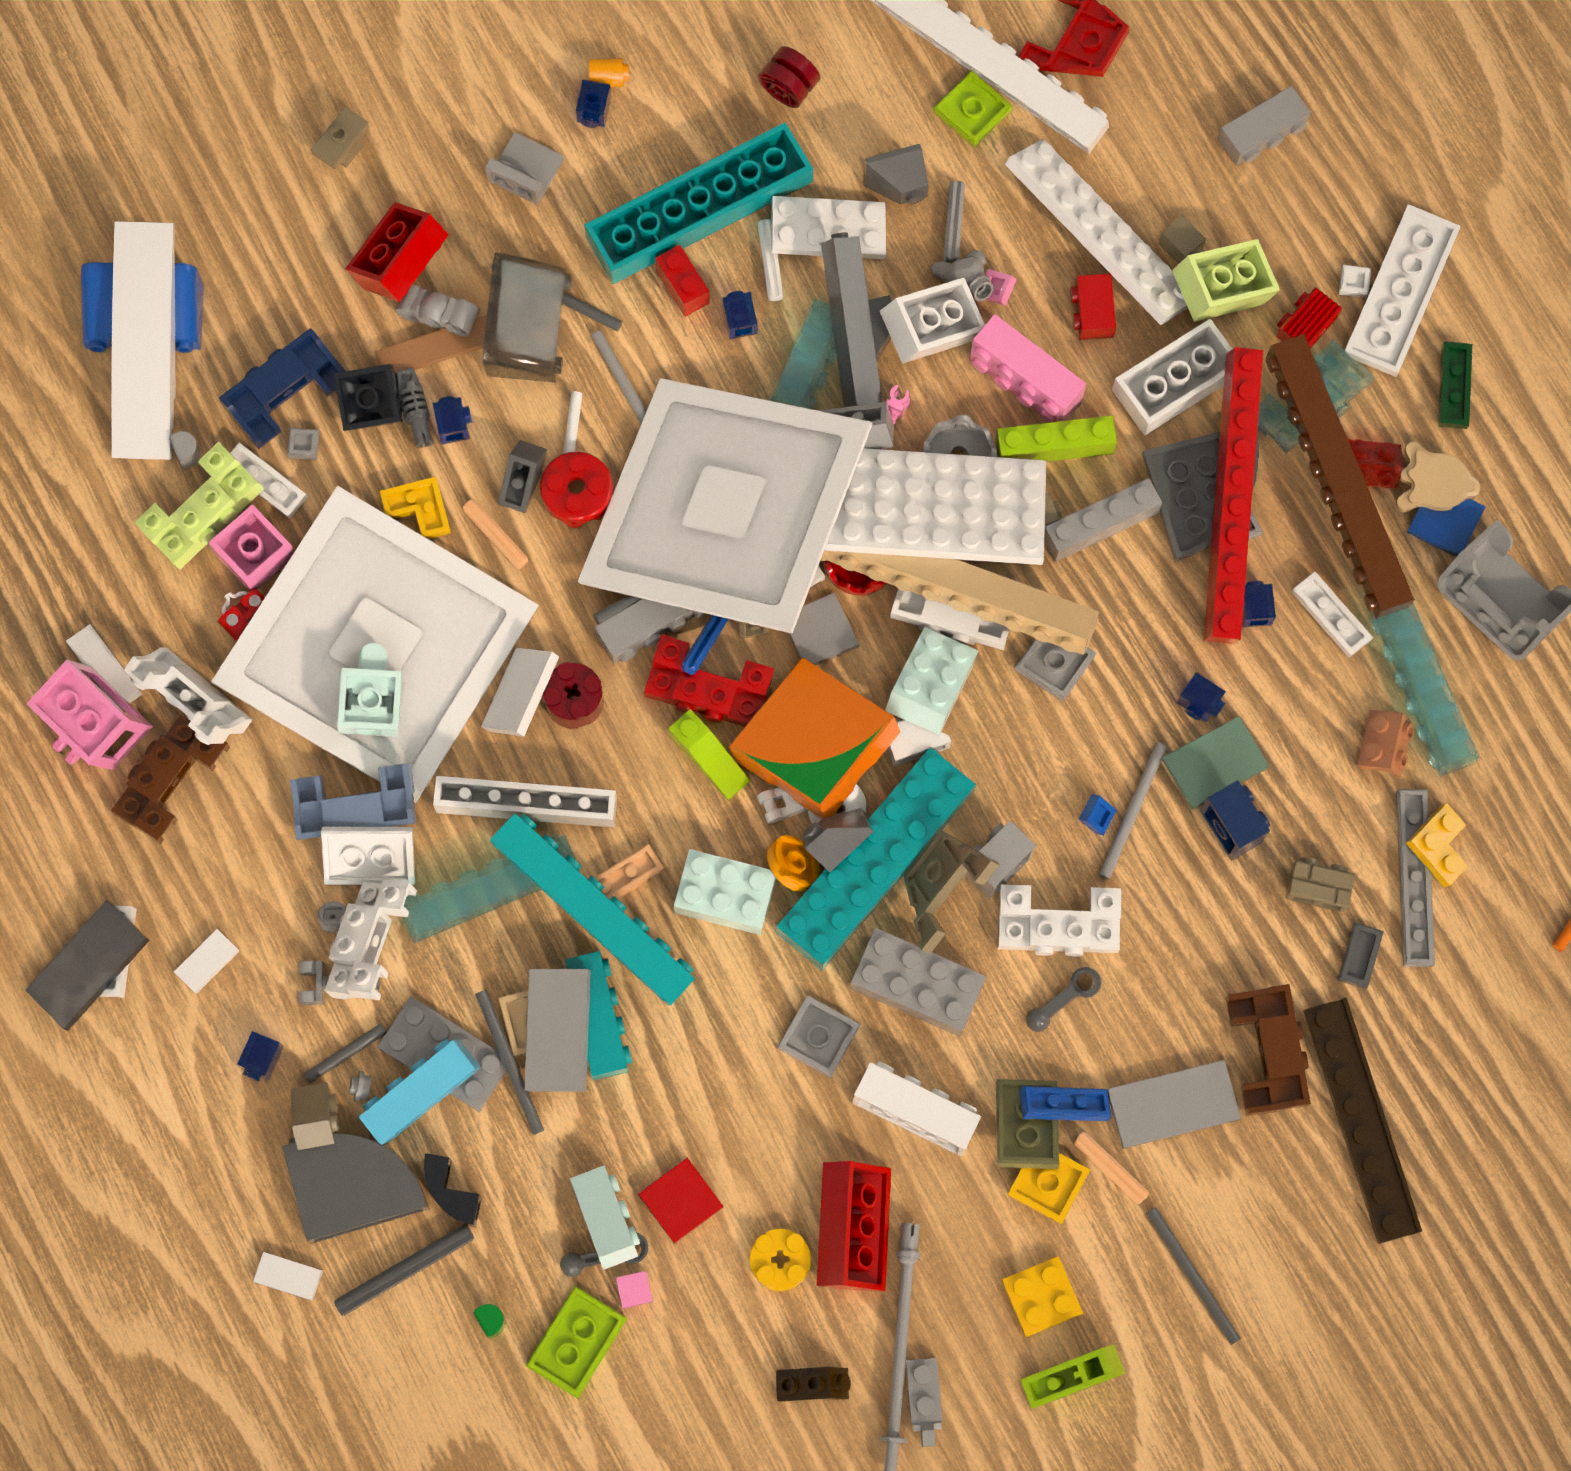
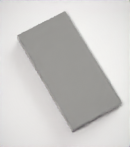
(557, 1030)
(1173, 1104)

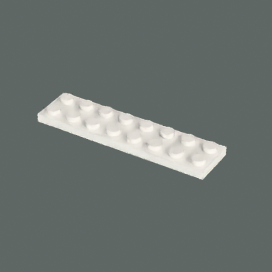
(1099, 229)

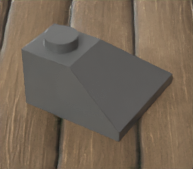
(898, 175)
(836, 837)

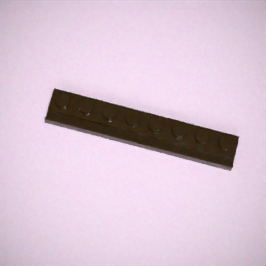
(1362, 1121)

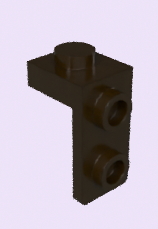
(813, 1384)

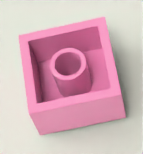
(252, 548)

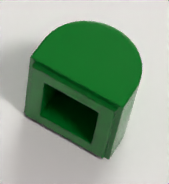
(490, 1319)

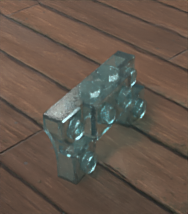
(1343, 381)

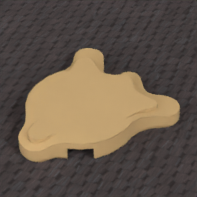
(1435, 481)

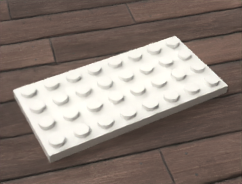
(944, 507)

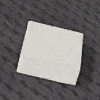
(1354, 281)

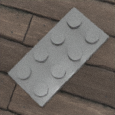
(421, 1029)

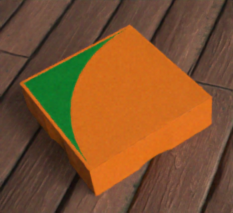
(814, 739)

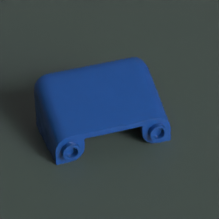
(97, 306)

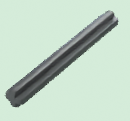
(404, 1270)

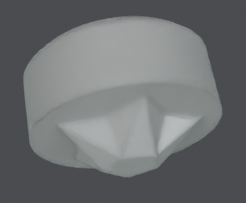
(330, 916)

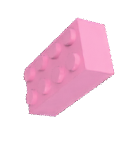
(1026, 371)

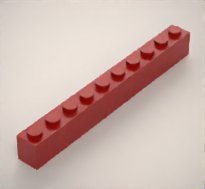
(1233, 495)

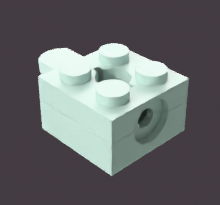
(370, 695)

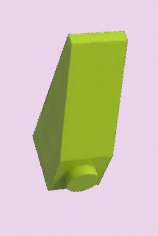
(708, 754)
(1073, 1376)

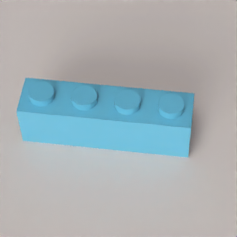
(419, 1091)

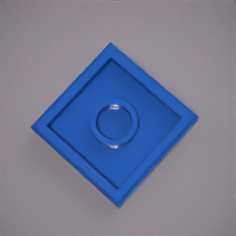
(1447, 529)

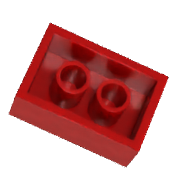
(397, 251)

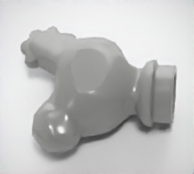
(971, 269)

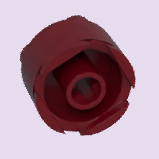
(579, 711)

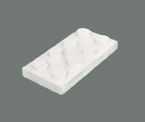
(805, 223)

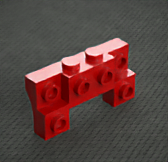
(703, 691)

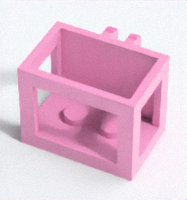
(87, 716)

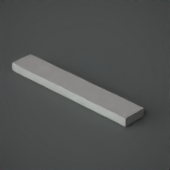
(1414, 882)

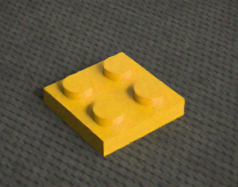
(1050, 1190)
(1042, 1296)

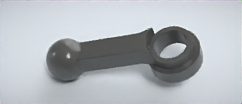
(1039, 1018)
(574, 1263)

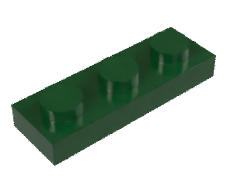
(1455, 385)

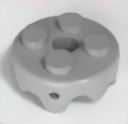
(960, 434)

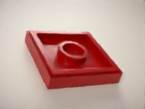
(681, 1200)

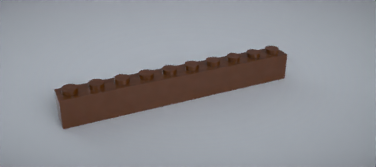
(1339, 477)

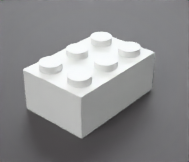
(932, 320)

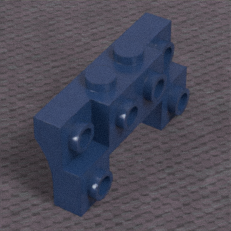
(276, 382)

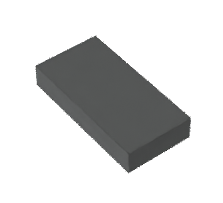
(1360, 955)

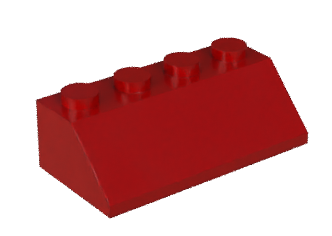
(854, 1226)

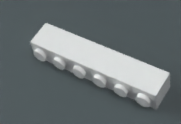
(536, 801)

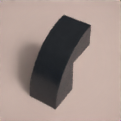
(457, 1204)

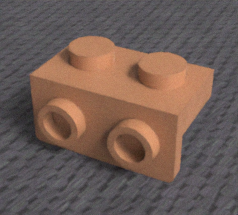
(1386, 742)

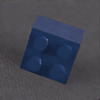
(1235, 819)

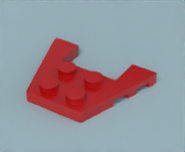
(1087, 43)

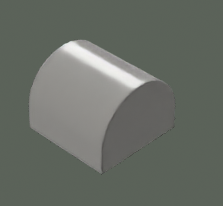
(185, 448)

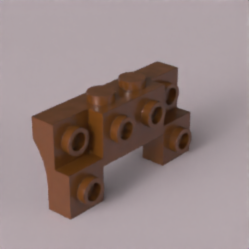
(159, 776)
(1279, 1049)

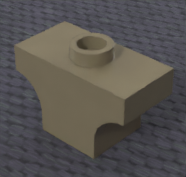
(341, 139)

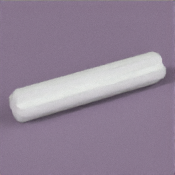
(770, 262)

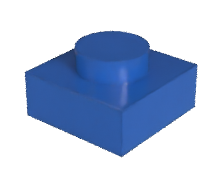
(1097, 814)

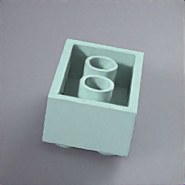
(931, 681)
(725, 892)

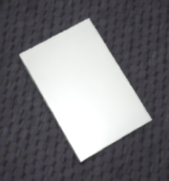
(520, 691)
(367, 855)

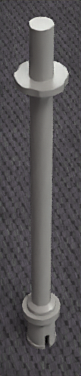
(908, 1257)

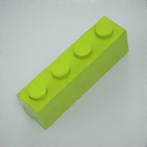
(1058, 440)

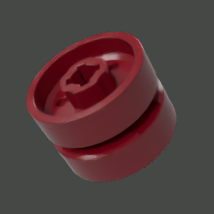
(789, 77)

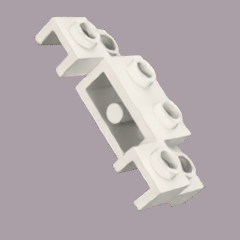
(947, 621)
(209, 711)
(1059, 929)
(362, 939)

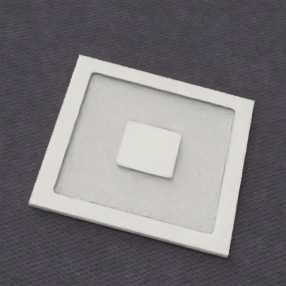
(725, 504)
(383, 584)

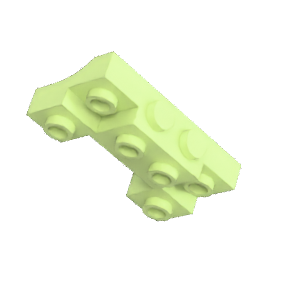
(205, 511)

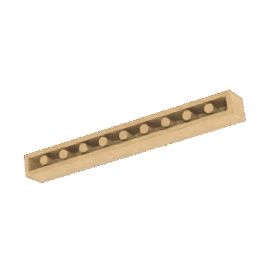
(980, 594)

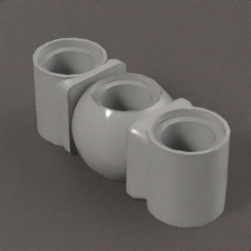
(438, 310)

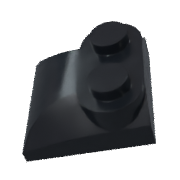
(368, 397)

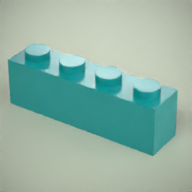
(605, 1048)

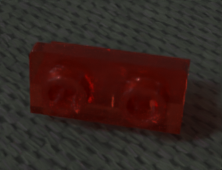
(1378, 462)

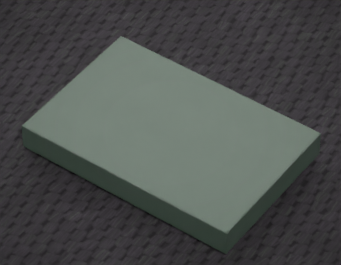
(1215, 762)

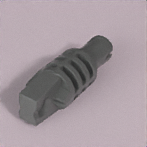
(414, 406)

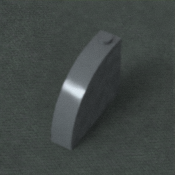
(350, 1186)

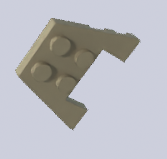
(935, 875)

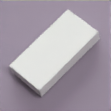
(206, 961)
(288, 1276)

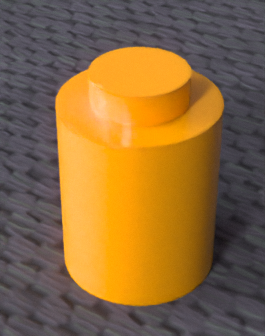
(609, 71)

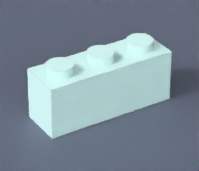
(605, 1216)

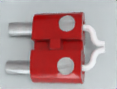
(238, 616)

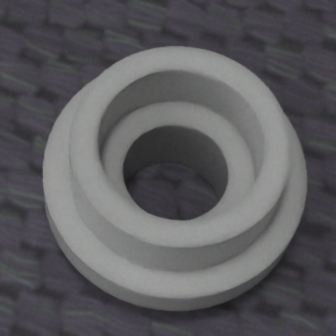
(360, 1086)

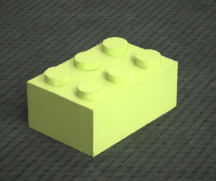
(1225, 280)

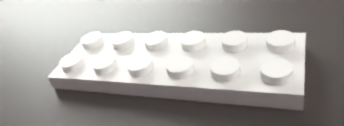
(1402, 290)

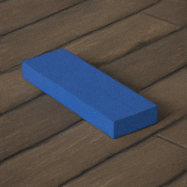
(1065, 1103)

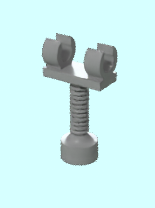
(316, 997)

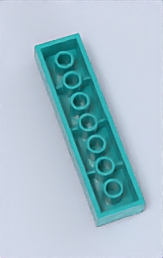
(699, 202)
(857, 885)
(592, 909)

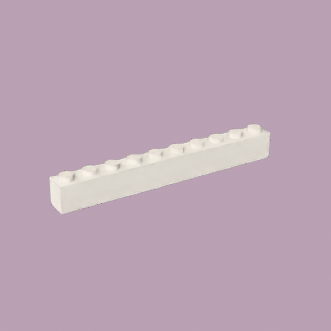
(1002, 69)

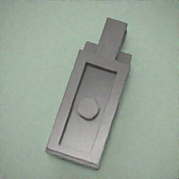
(924, 1398)

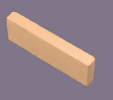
(630, 873)

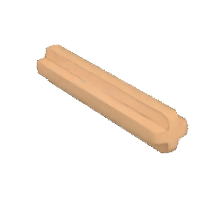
(495, 534)
(1111, 1167)

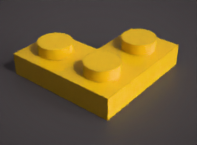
(420, 499)
(1432, 845)

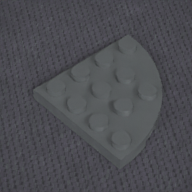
(1186, 485)

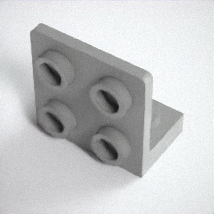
(524, 168)

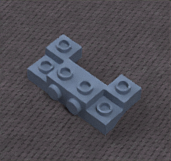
(383, 808)

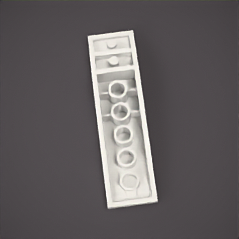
(143, 340)

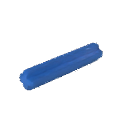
(703, 644)

